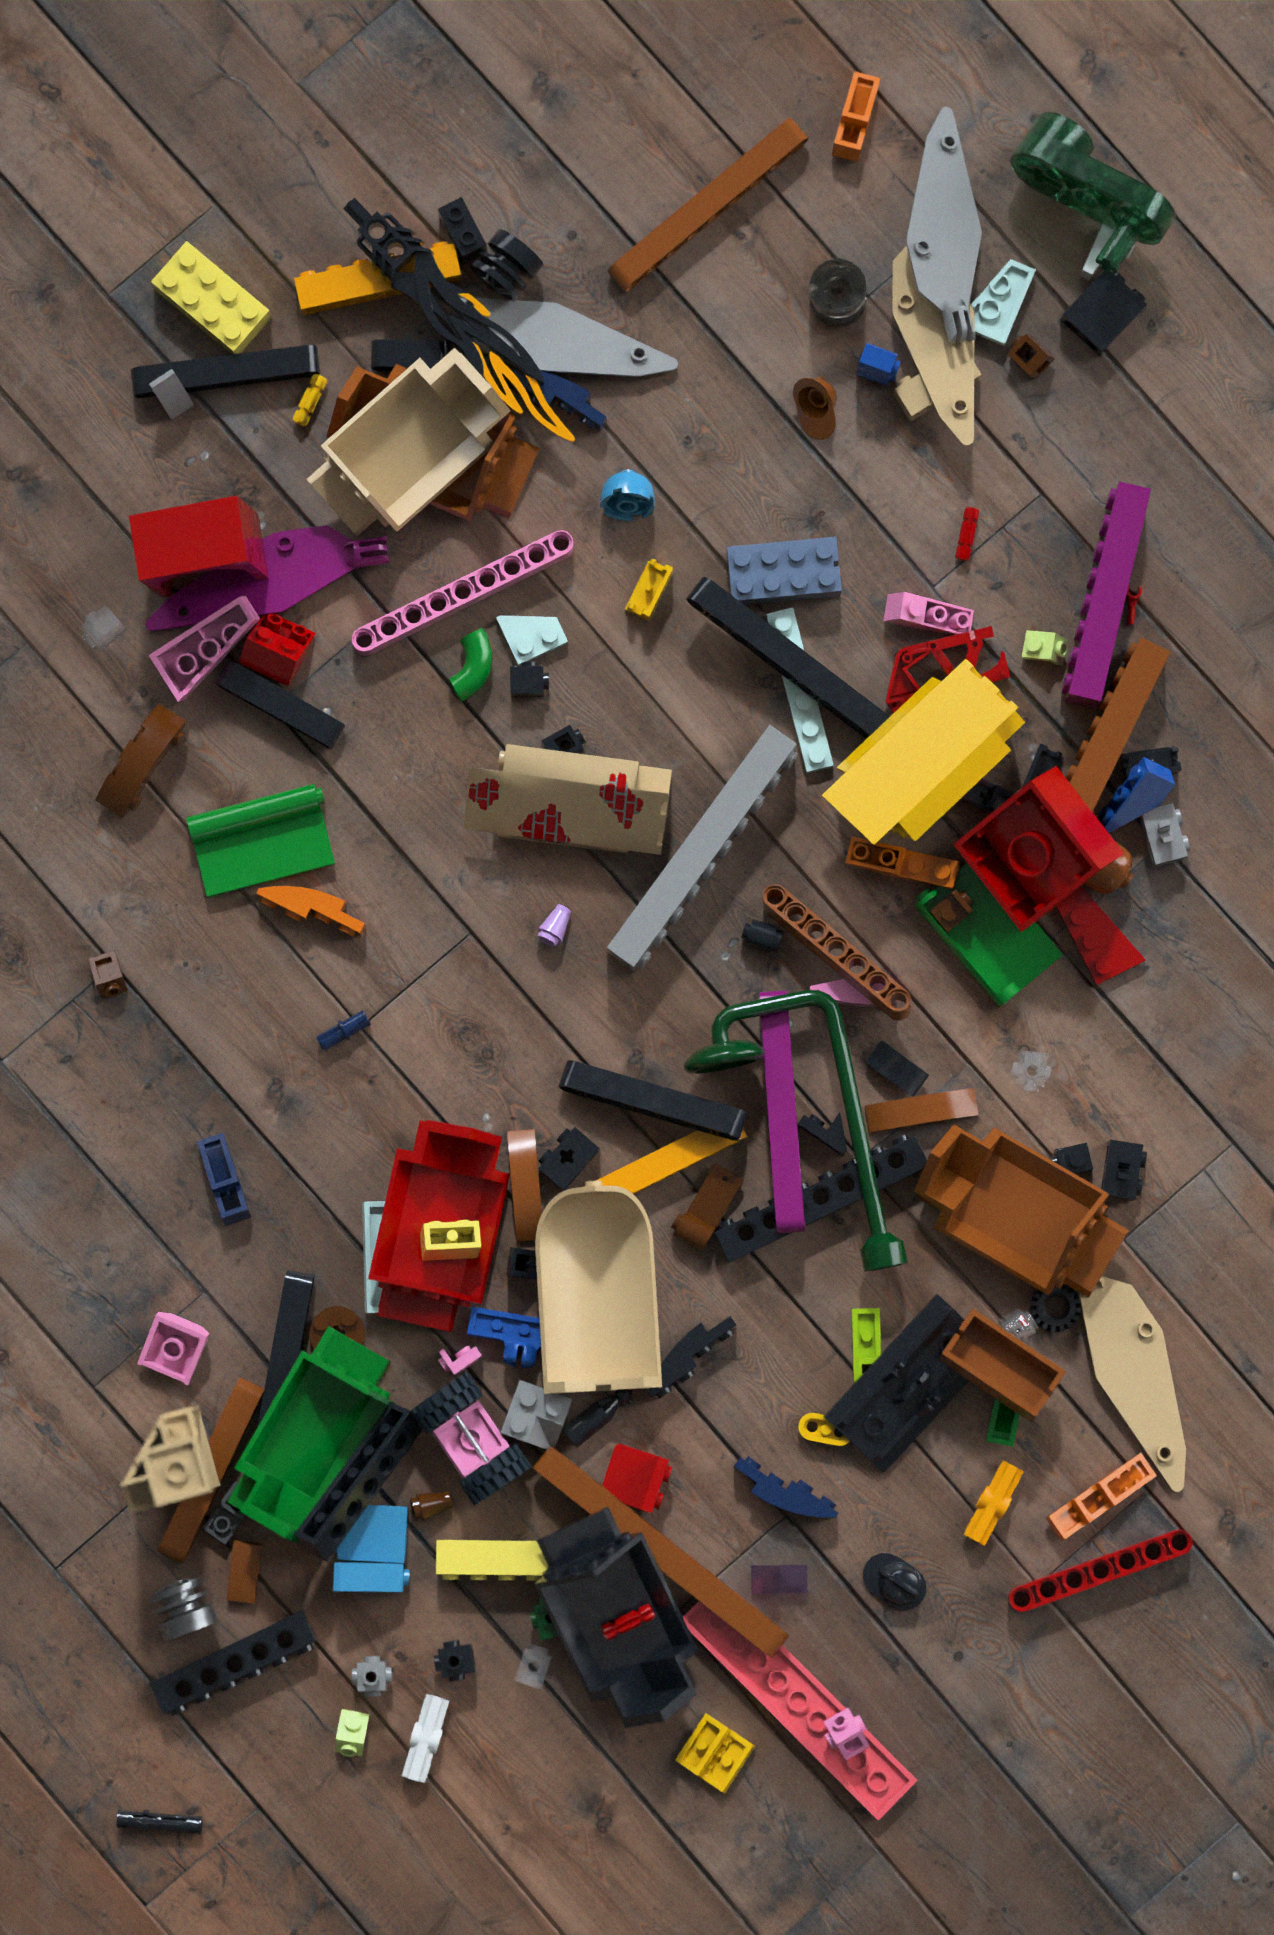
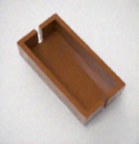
(1002, 1365)

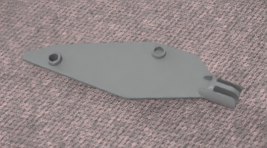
(945, 229)
(567, 340)

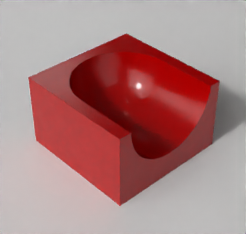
(197, 539)

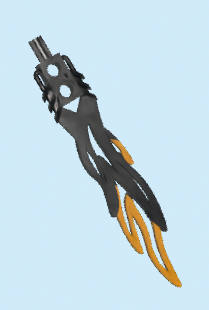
(479, 326)

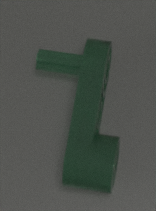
(1059, 165)

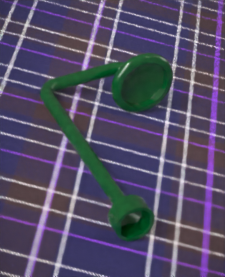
(881, 1248)

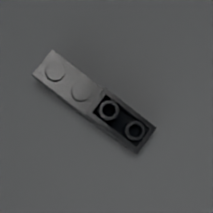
(679, 1363)

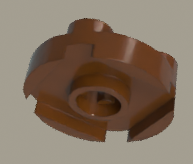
(341, 1317)

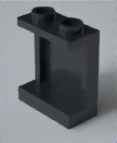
(1103, 311)

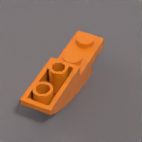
(903, 863)
(301, 901)

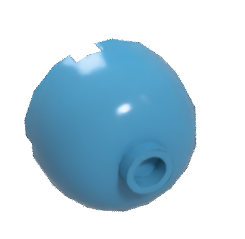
(627, 495)

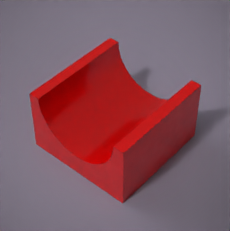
(1038, 848)

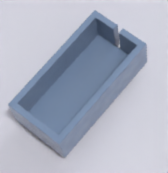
(784, 571)

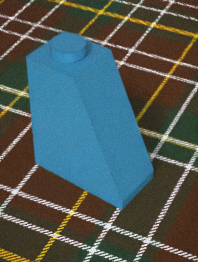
(370, 1576)

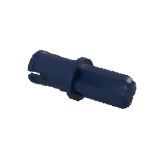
(343, 1030)

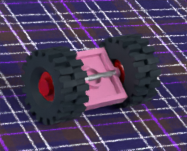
(470, 1439)

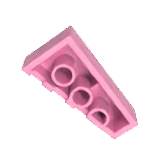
(200, 649)

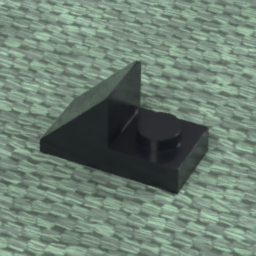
(832, 1137)

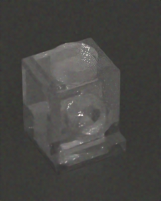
(531, 1678)

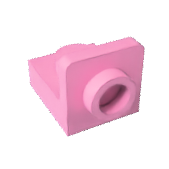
(464, 1359)

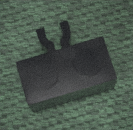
(1122, 1169)

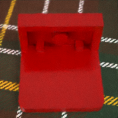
(636, 1477)

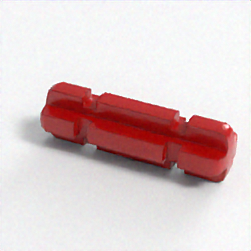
(967, 534)
(627, 1622)

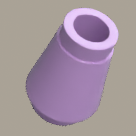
(554, 927)

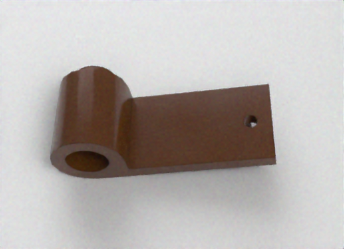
(707, 1207)

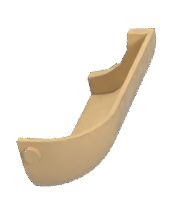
(597, 1292)

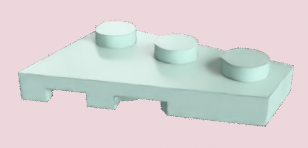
(1000, 302)

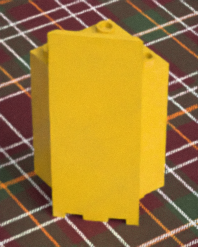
(925, 756)

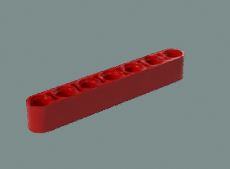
(1110, 1560)

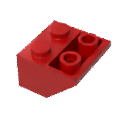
(276, 648)

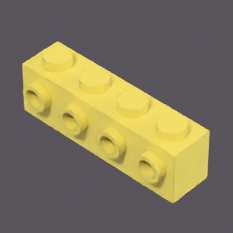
(489, 1557)

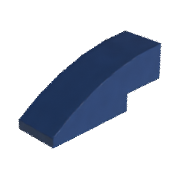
(224, 1179)

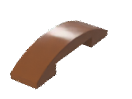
(921, 1110)
(524, 1183)

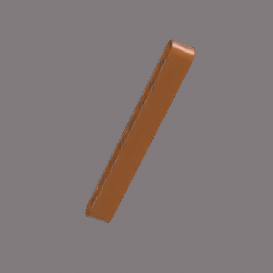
(708, 205)

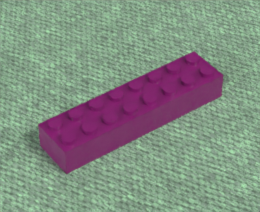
(1107, 595)

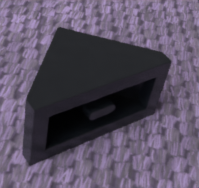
(522, 1263)

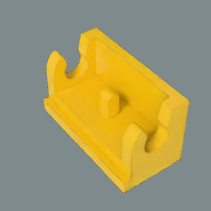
(649, 589)

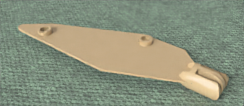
(943, 366)
(1136, 1372)

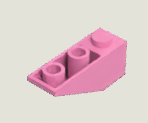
(927, 614)

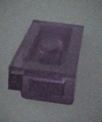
(779, 1579)

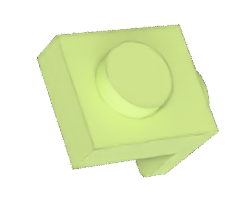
(1045, 647)
(351, 1733)

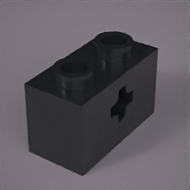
(462, 230)
(583, 1150)

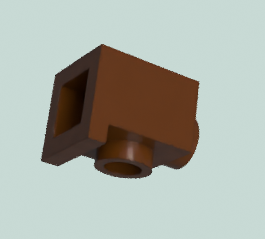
(1019, 353)

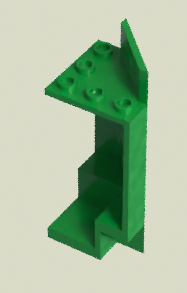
(310, 1432)

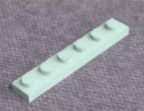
(803, 707)

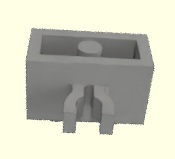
(1164, 835)

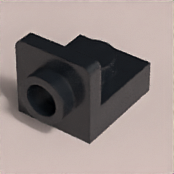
(1074, 1158)

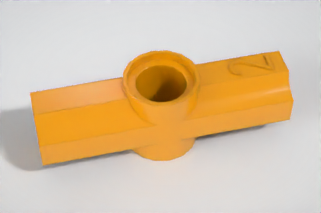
(993, 1502)

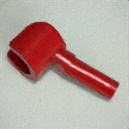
(1132, 600)

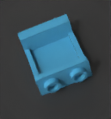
(377, 1536)

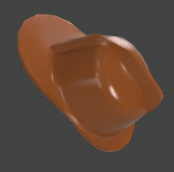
(815, 406)

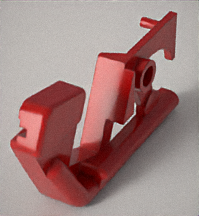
(902, 684)

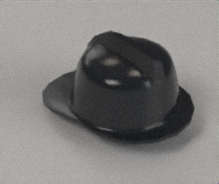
(894, 1581)

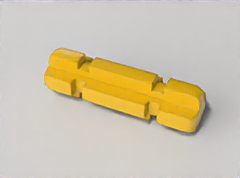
(309, 400)

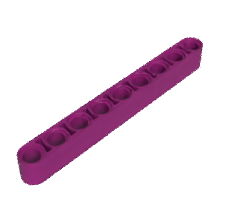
(782, 1120)

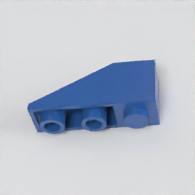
(1140, 793)

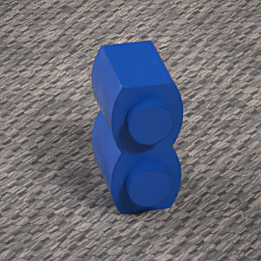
(878, 365)

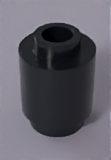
(762, 936)

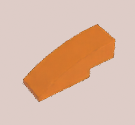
(856, 116)

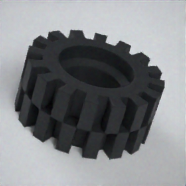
(1055, 1324)

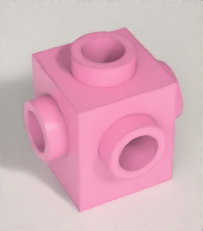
(844, 1728)

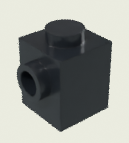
(528, 680)

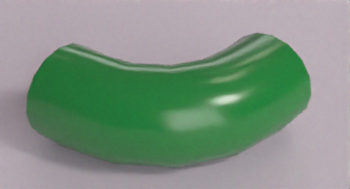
(476, 667)

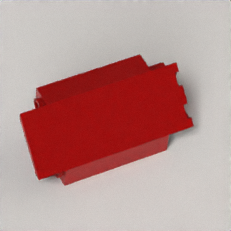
(441, 1180)

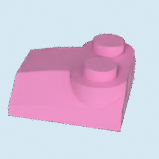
(173, 1346)

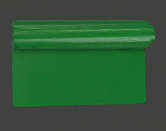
(261, 840)

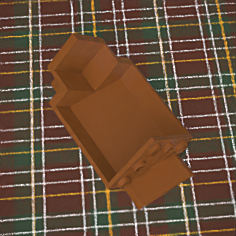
(489, 483)
(1020, 1210)

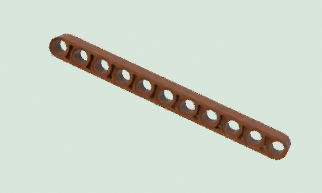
(668, 1555)

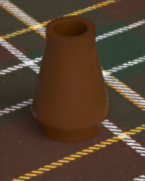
(430, 1504)

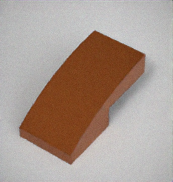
(244, 1571)

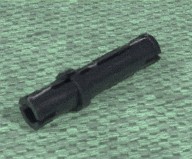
(160, 1822)

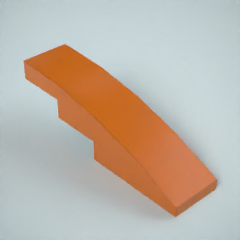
(1101, 1496)

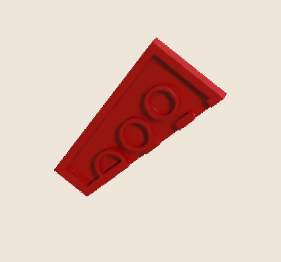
(1097, 937)

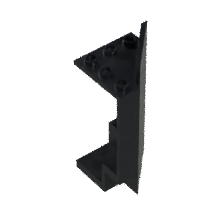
(596, 1579)

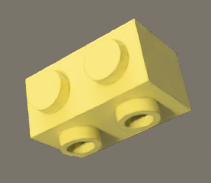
(450, 1240)

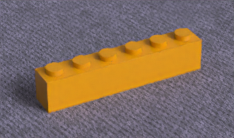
(361, 283)

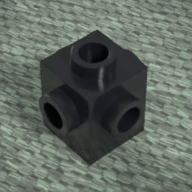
(462, 1652)

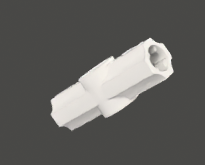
(425, 1738)

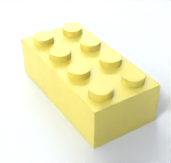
(211, 299)

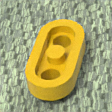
(824, 1430)

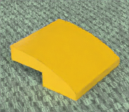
(715, 1753)

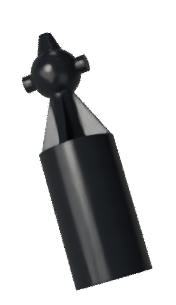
(595, 1417)

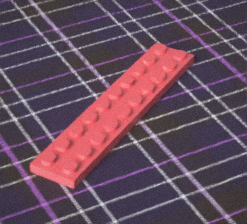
(802, 1708)

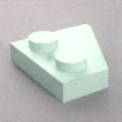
(531, 636)

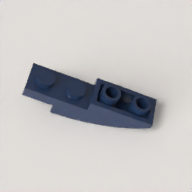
(567, 394)
(795, 1498)

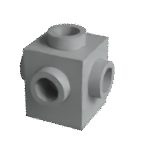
(380, 1668)

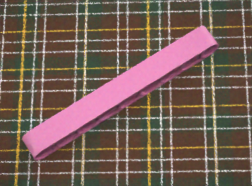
(470, 581)

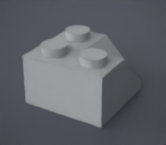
(536, 1416)

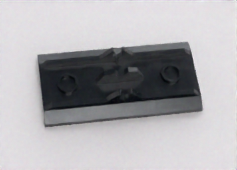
(901, 1388)

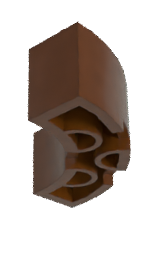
(140, 759)

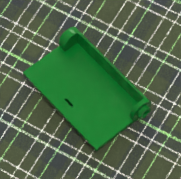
(989, 941)

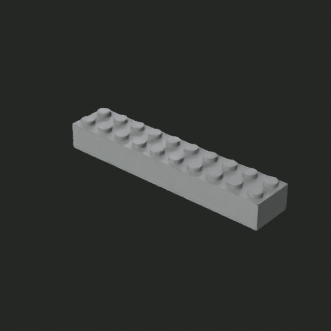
(701, 849)

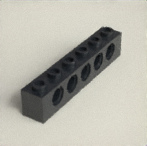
(358, 1481)
(166, 1687)

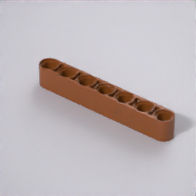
(840, 964)
(223, 1445)

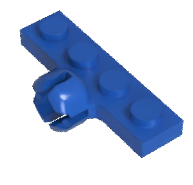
(516, 1331)

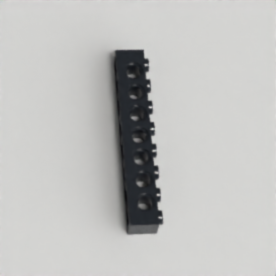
(913, 1162)

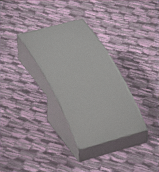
(171, 394)

